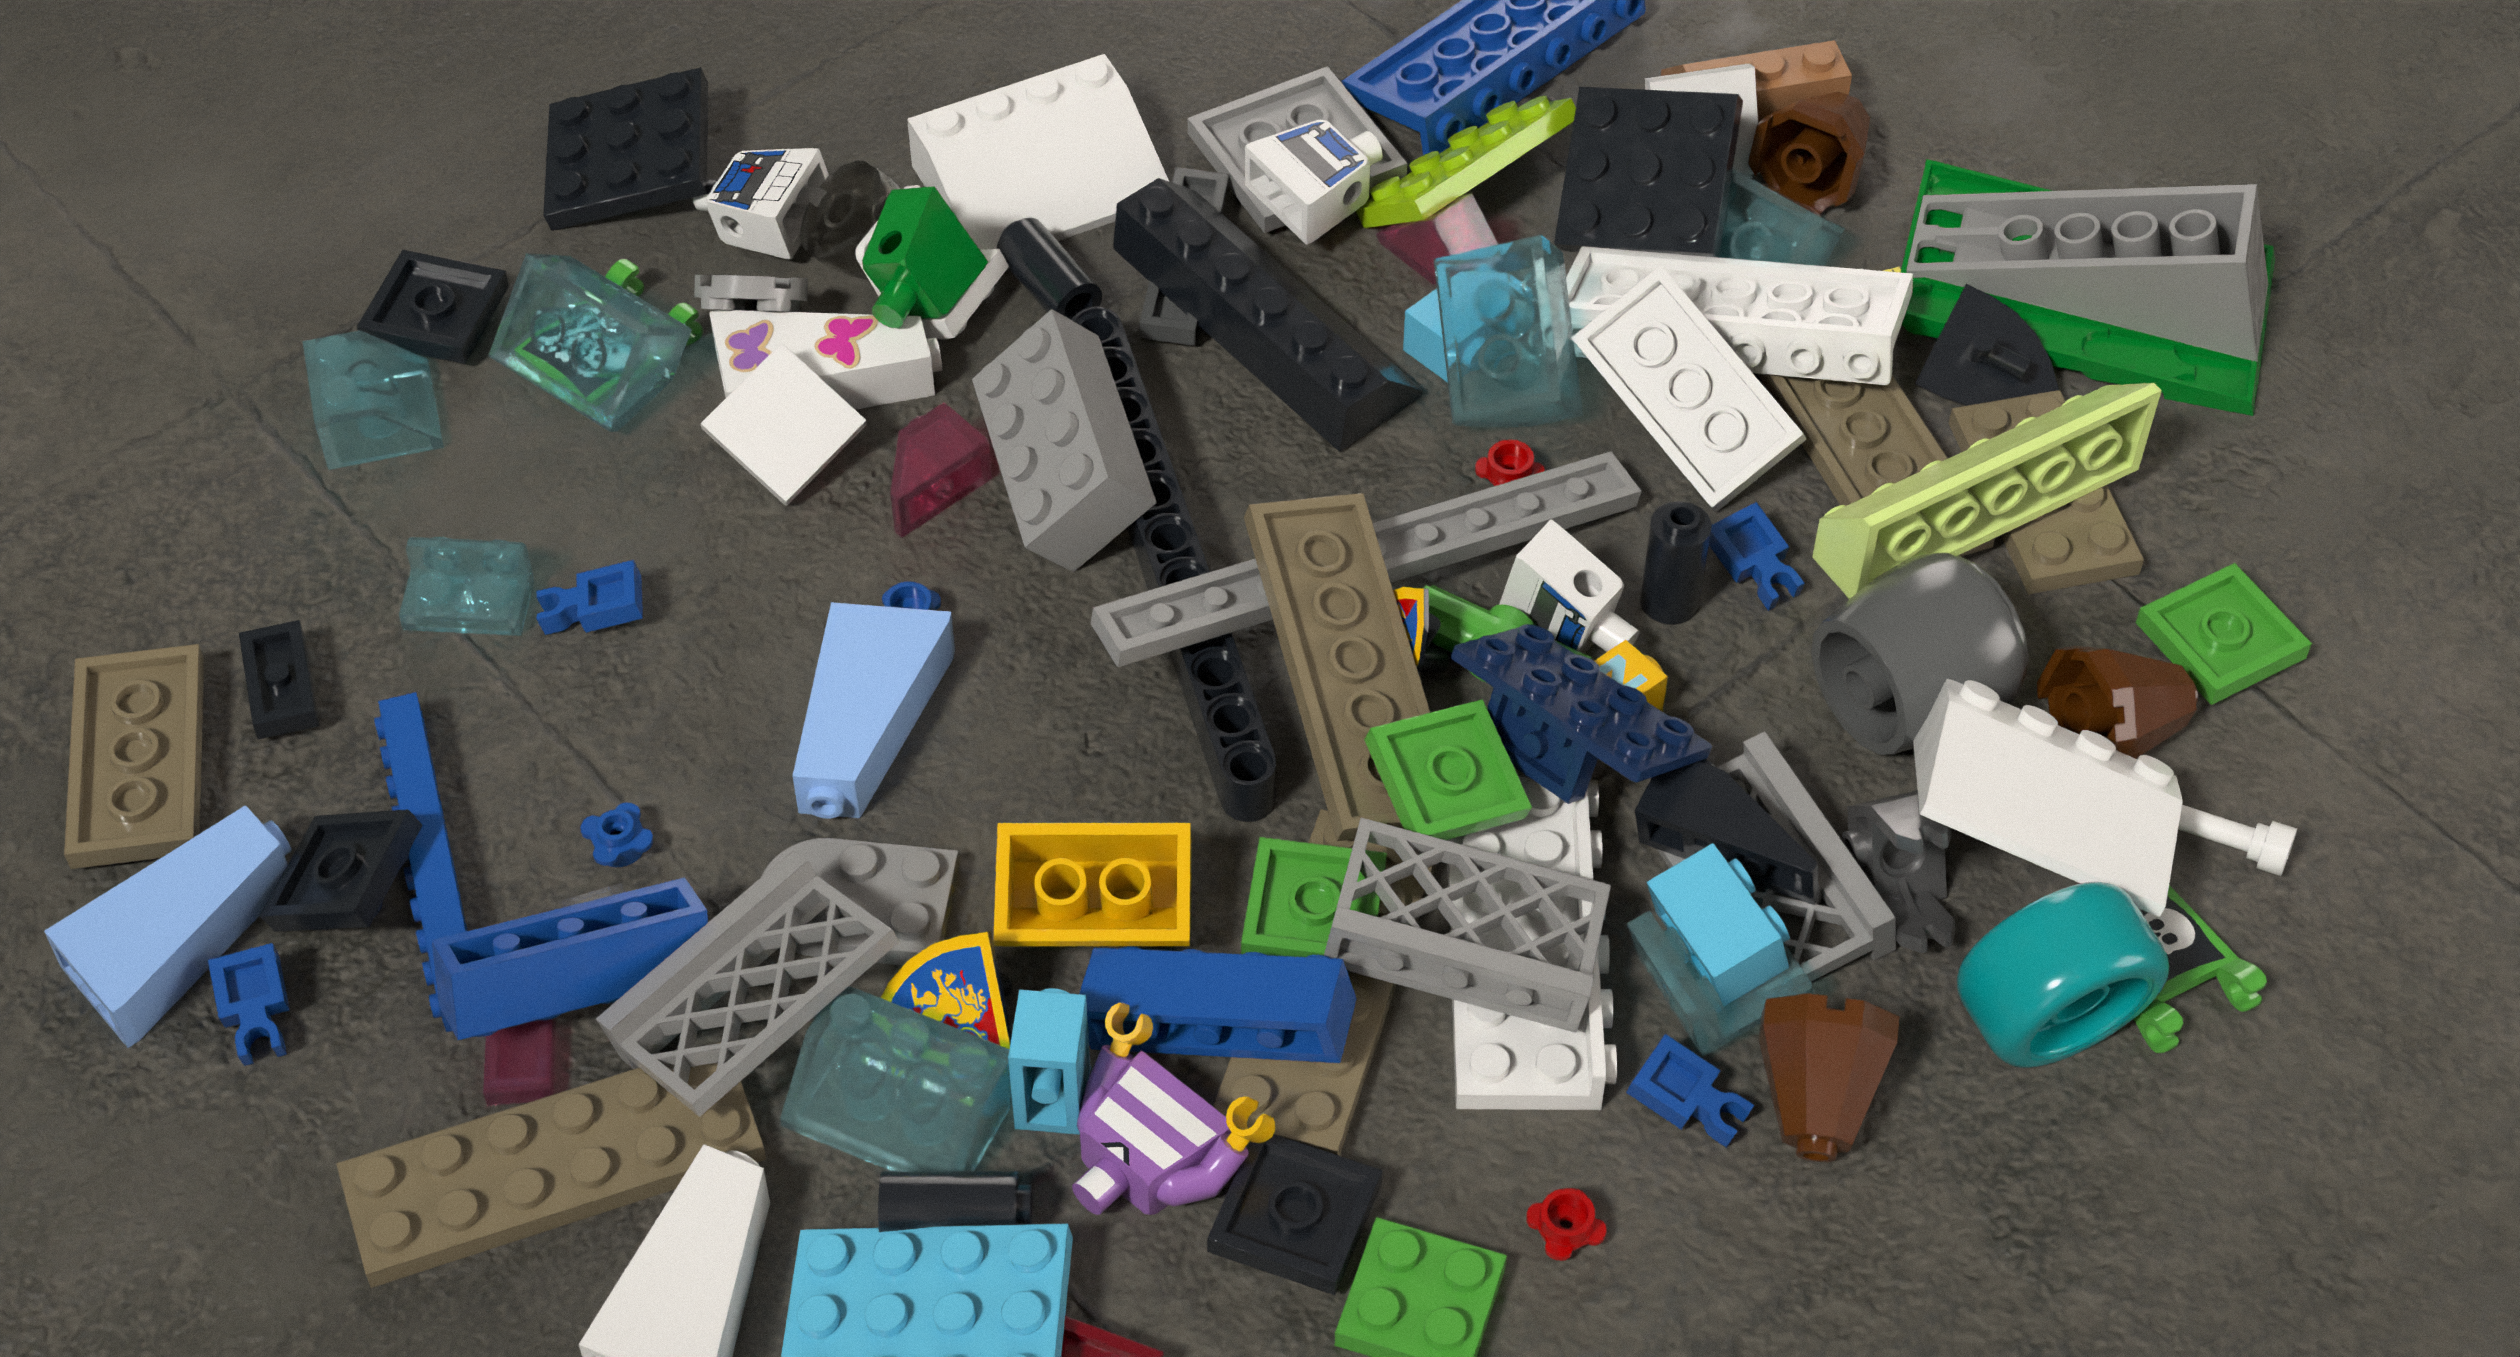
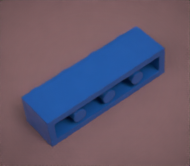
(561, 957)
(1223, 1002)

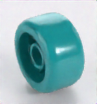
(2062, 974)

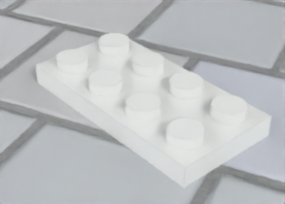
(1688, 388)

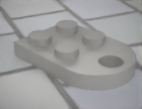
(893, 882)

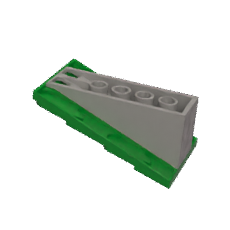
(2142, 277)

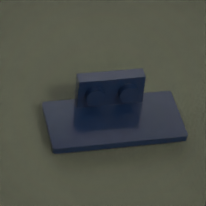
(1566, 714)

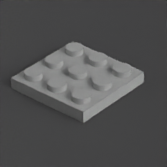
(1311, 97)

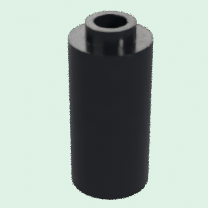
(1047, 269)
(1675, 562)
(952, 1199)

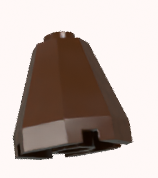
(1812, 149)
(2118, 695)
(1824, 1068)

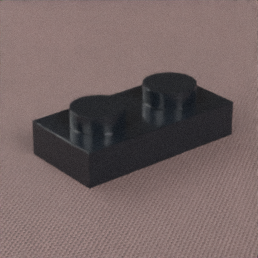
(278, 679)

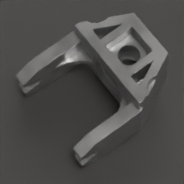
(1906, 870)

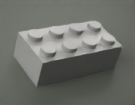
(1063, 441)

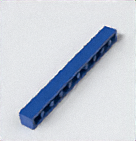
(430, 857)

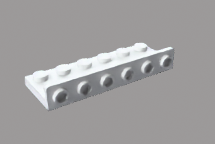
(1770, 313)
(1514, 1060)

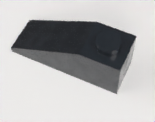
(1706, 806)

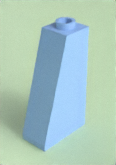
(864, 701)
(157, 930)

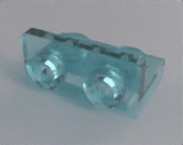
(467, 586)

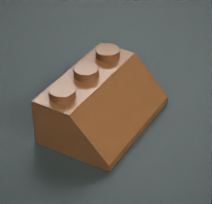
(1786, 73)

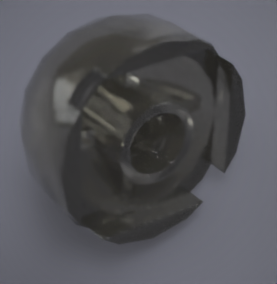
(845, 215)

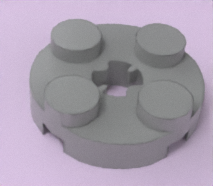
(730, 292)

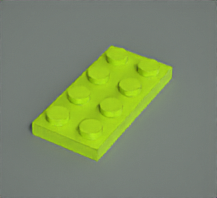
(1468, 161)

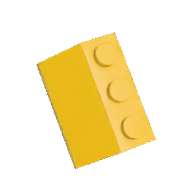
(1093, 884)

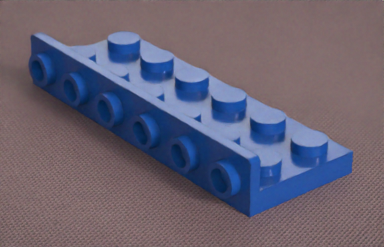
(1482, 58)

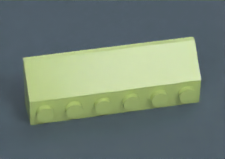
(1990, 486)

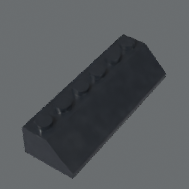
(1260, 313)

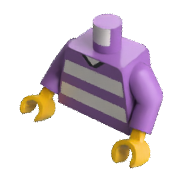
(1152, 1133)

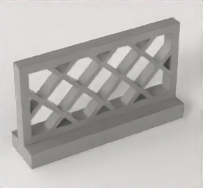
(1842, 882)
(726, 958)
(1458, 962)

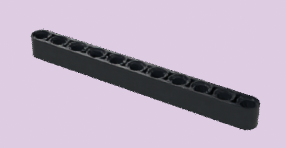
(1170, 552)

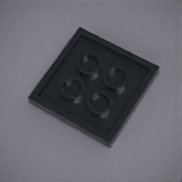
(626, 149)
(1649, 171)

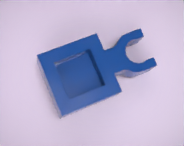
(1753, 547)
(599, 601)
(247, 993)
(1679, 1085)

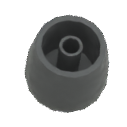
(1907, 634)

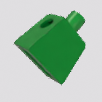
(919, 257)

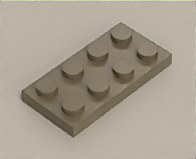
(2071, 544)
(134, 755)

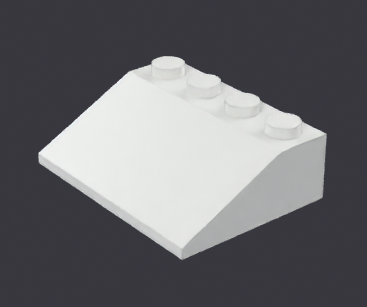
(1039, 150)
(2048, 792)

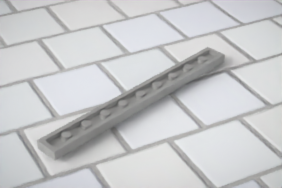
(1408, 542)

